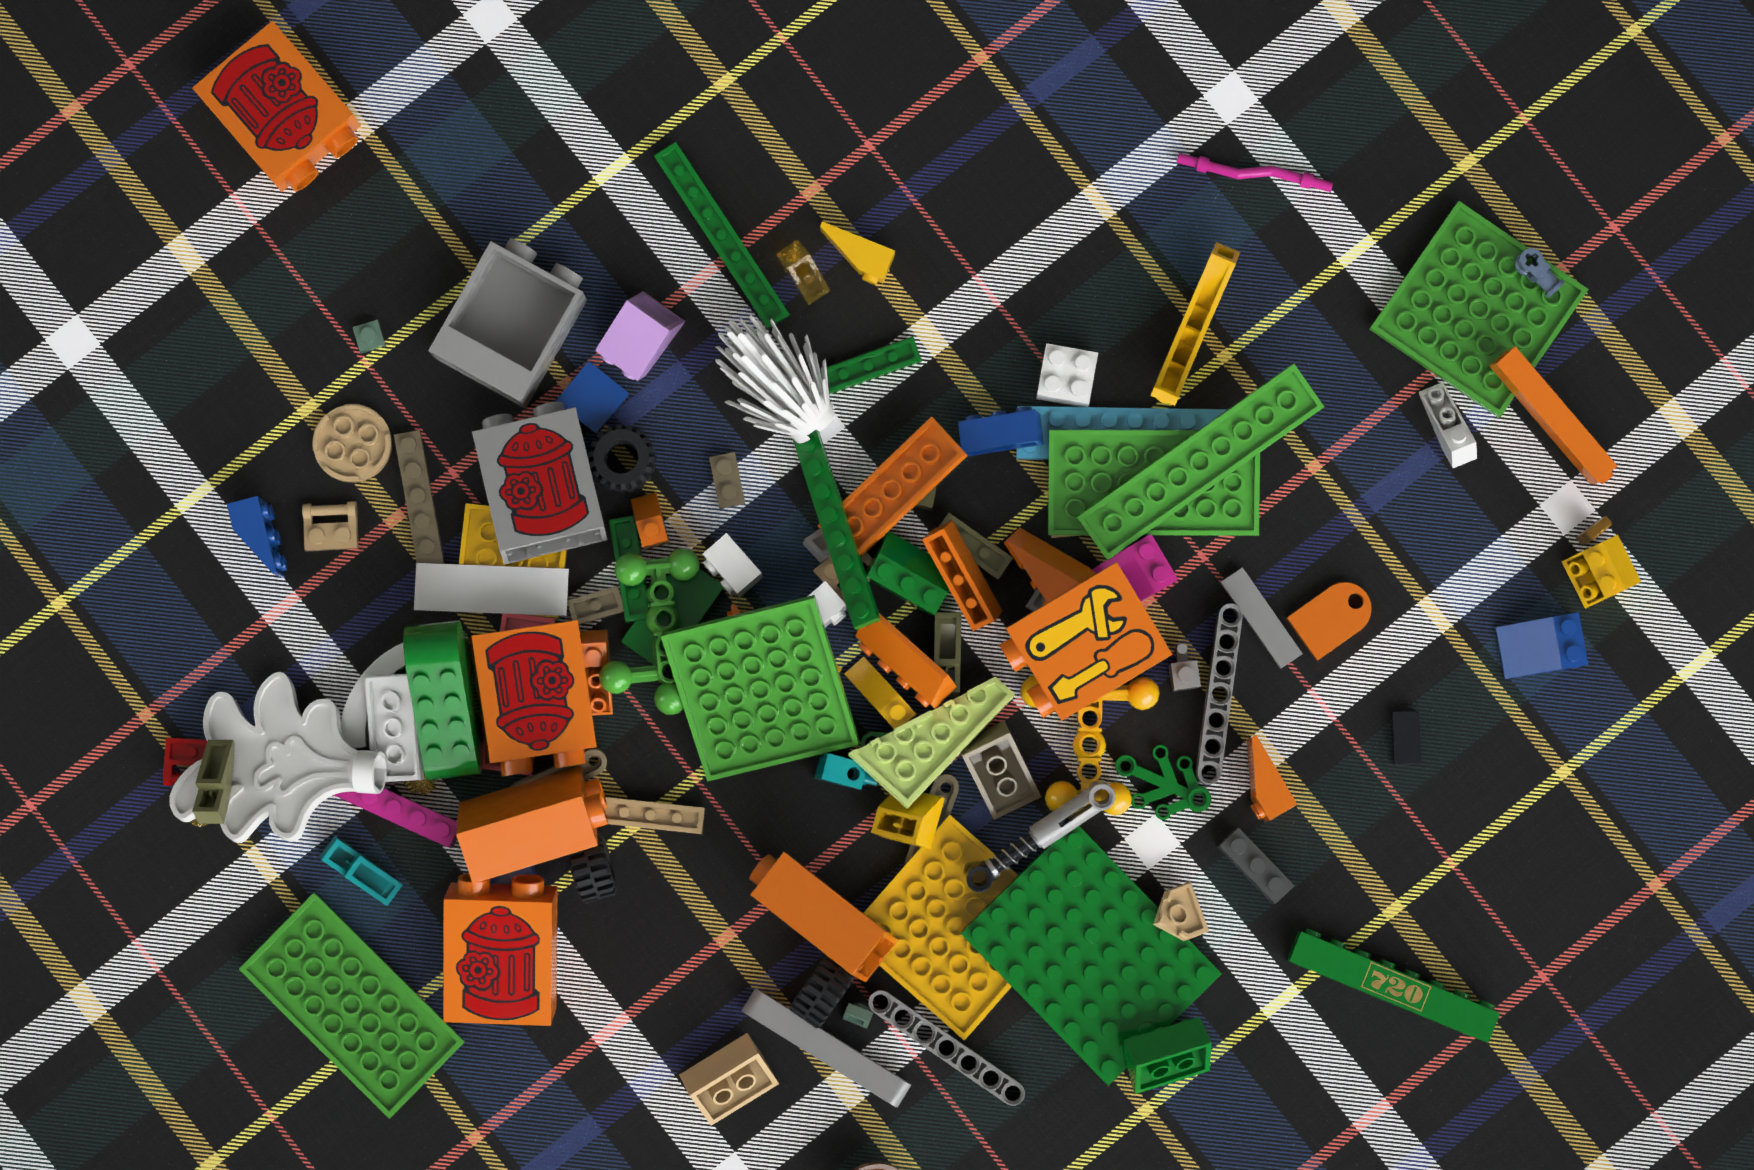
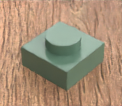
(369, 336)
(858, 1014)

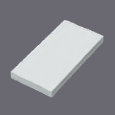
(393, 726)

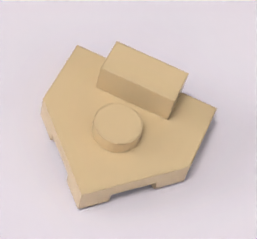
(1181, 913)

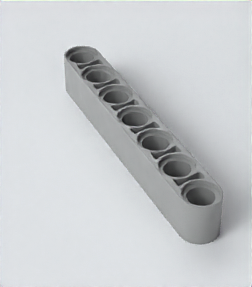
(1226, 683)
(826, 1048)
(953, 1059)

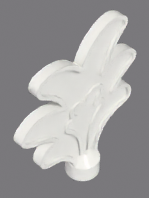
(281, 762)

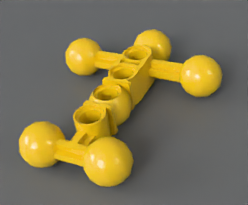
(1141, 694)

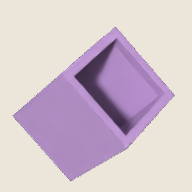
(639, 335)

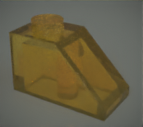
(803, 272)

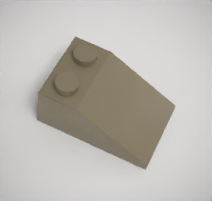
(999, 771)

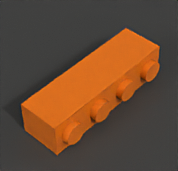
(962, 575)

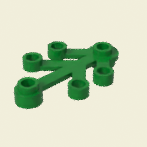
(1167, 784)

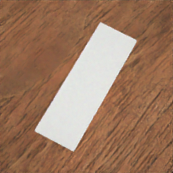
(491, 589)

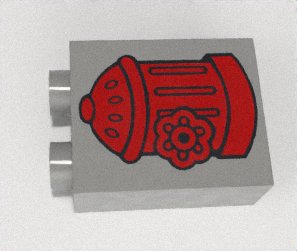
(538, 483)

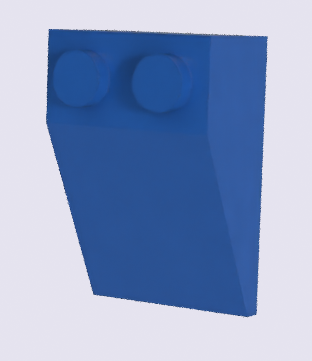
(1541, 646)

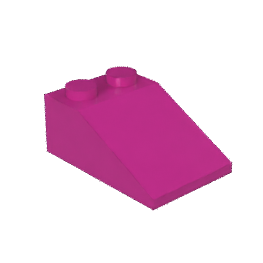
(1143, 567)

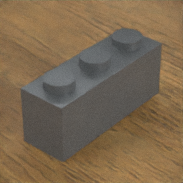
(1255, 866)

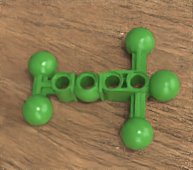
(631, 571)

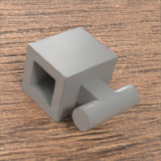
(1184, 673)

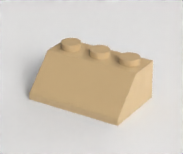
(728, 1079)

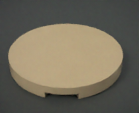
(352, 443)

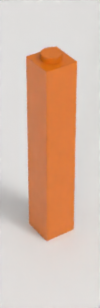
(1553, 416)

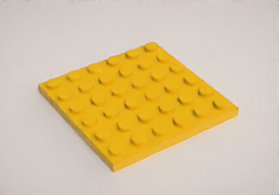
(926, 913)

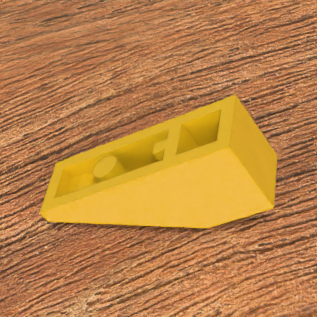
(864, 256)
(880, 693)

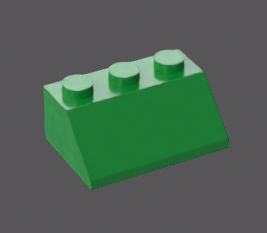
(907, 573)
(1167, 1054)

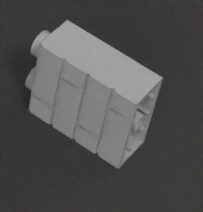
(510, 321)

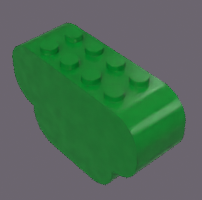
(444, 699)

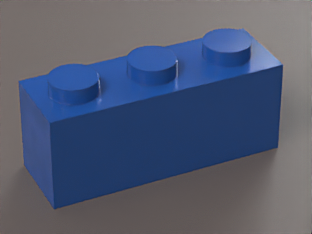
(1001, 431)

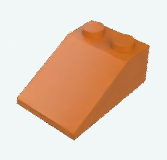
(1267, 787)

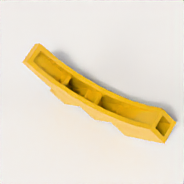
(1195, 324)

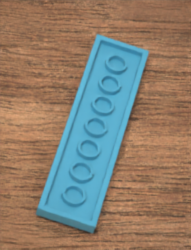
(1114, 419)

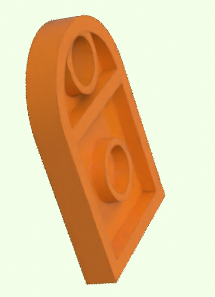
(1329, 618)

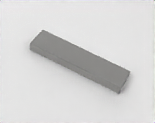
(1261, 618)

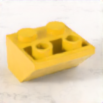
(1601, 571)
(909, 825)

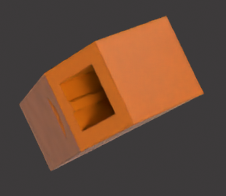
(596, 654)

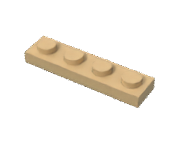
(655, 815)

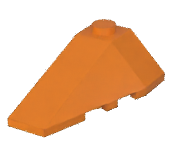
(1048, 567)

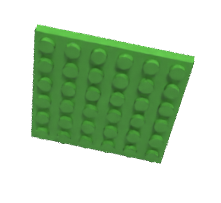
(1471, 305)
(760, 688)

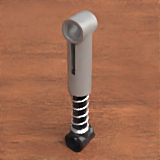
(1043, 833)

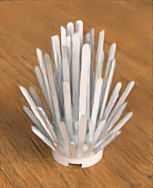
(777, 380)

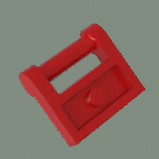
(180, 752)

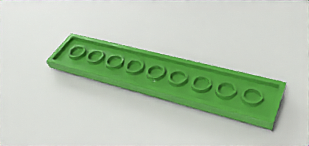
(1200, 461)

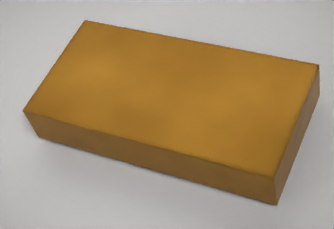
(1594, 530)

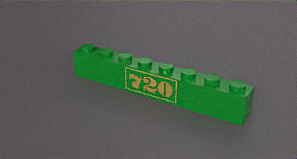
(1393, 986)

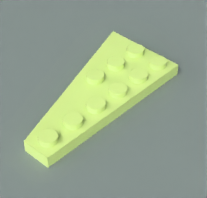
(924, 747)

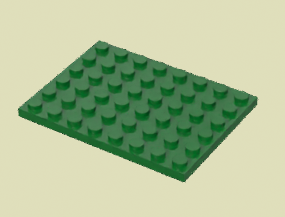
(1087, 953)

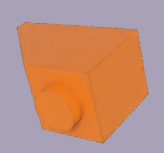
(649, 521)

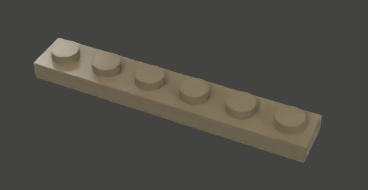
(419, 497)

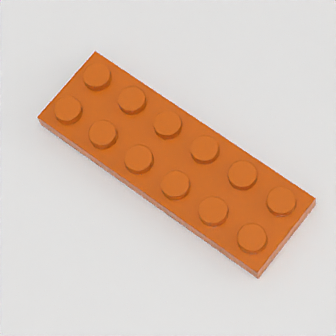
(901, 483)

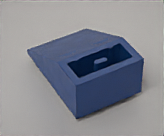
(253, 524)

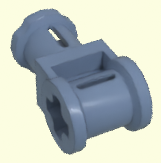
(1538, 271)

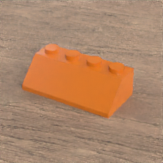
(907, 661)

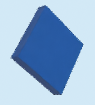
(593, 396)

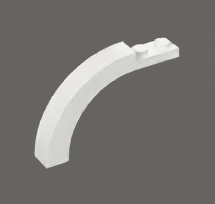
(354, 717)

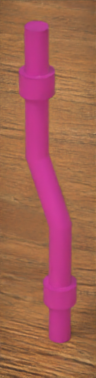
(1305, 180)

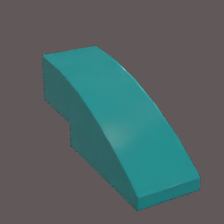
(360, 870)

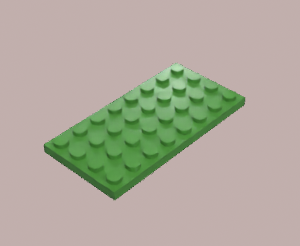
(1094, 462)
(352, 1005)

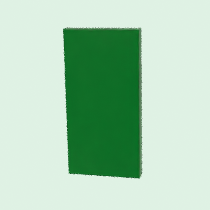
(691, 601)

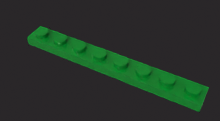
(721, 235)
(837, 531)

